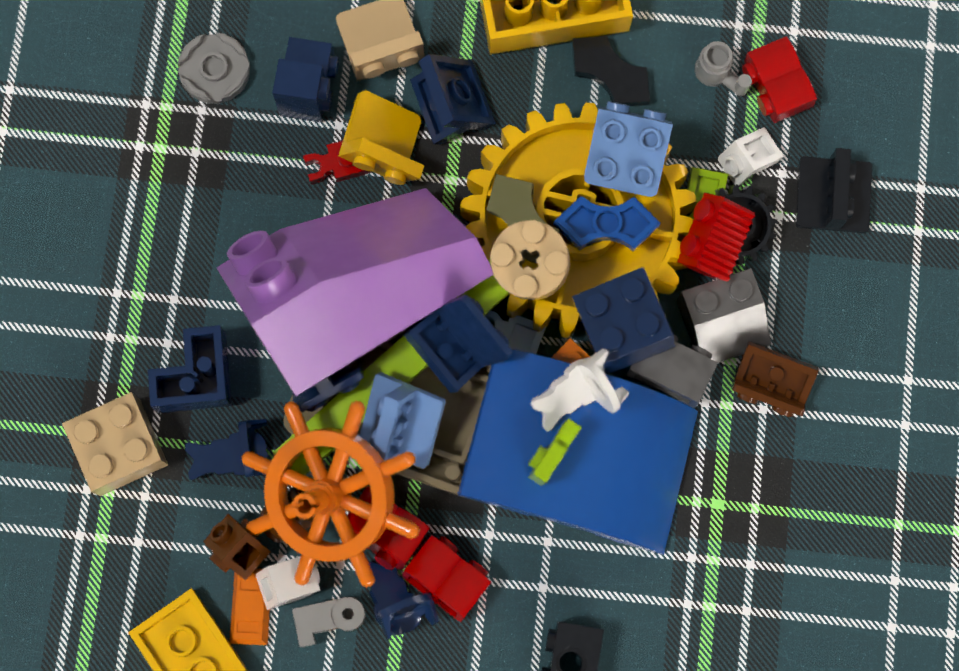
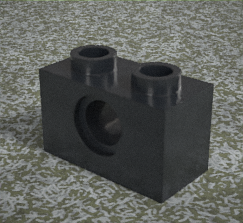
(573, 638)

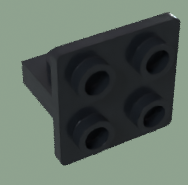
(834, 193)

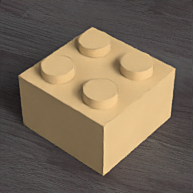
(115, 444)

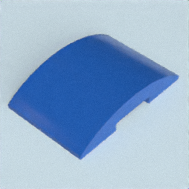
(616, 473)

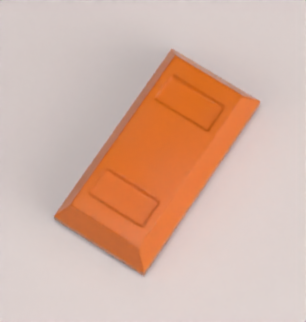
(249, 612)

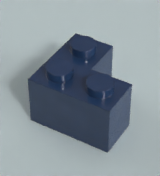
(304, 80)
(203, 379)

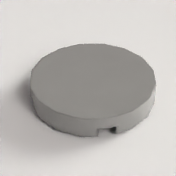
(213, 68)

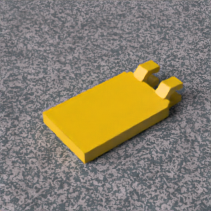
(185, 639)

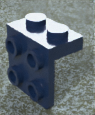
(458, 341)

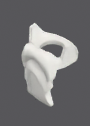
(581, 384)

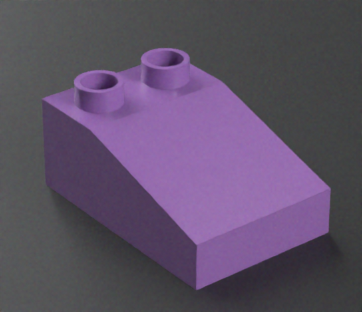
(350, 280)

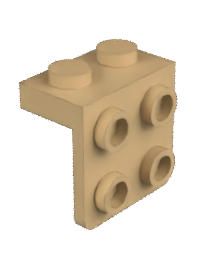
(379, 38)

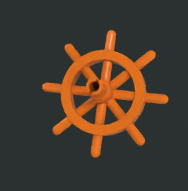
(329, 494)

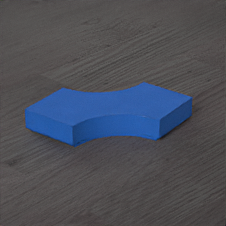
(589, 223)

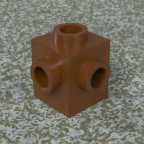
(235, 547)

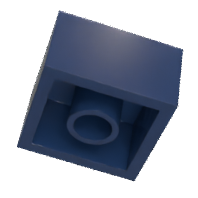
(624, 320)

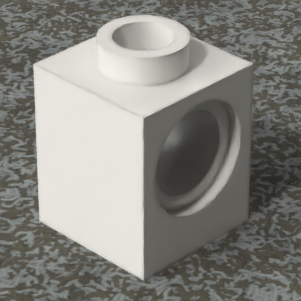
(279, 586)

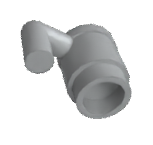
(714, 69)

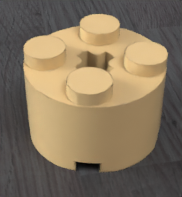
(533, 238)

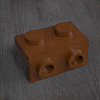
(774, 380)

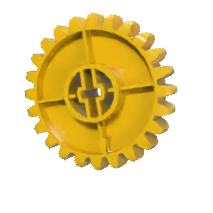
(555, 161)

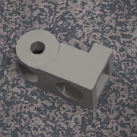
(340, 613)

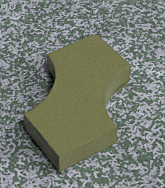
(514, 203)

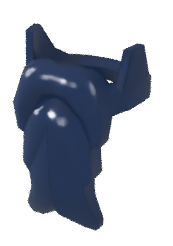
(225, 455)
(396, 607)

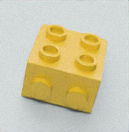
(382, 139)

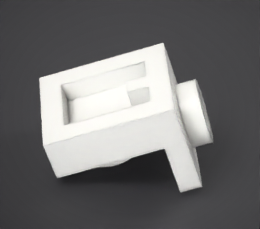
(749, 156)

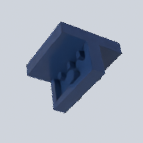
(451, 97)

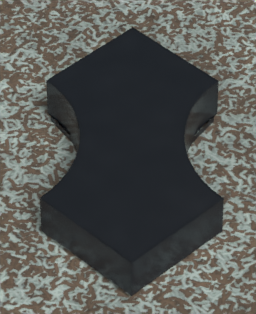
(598, 62)

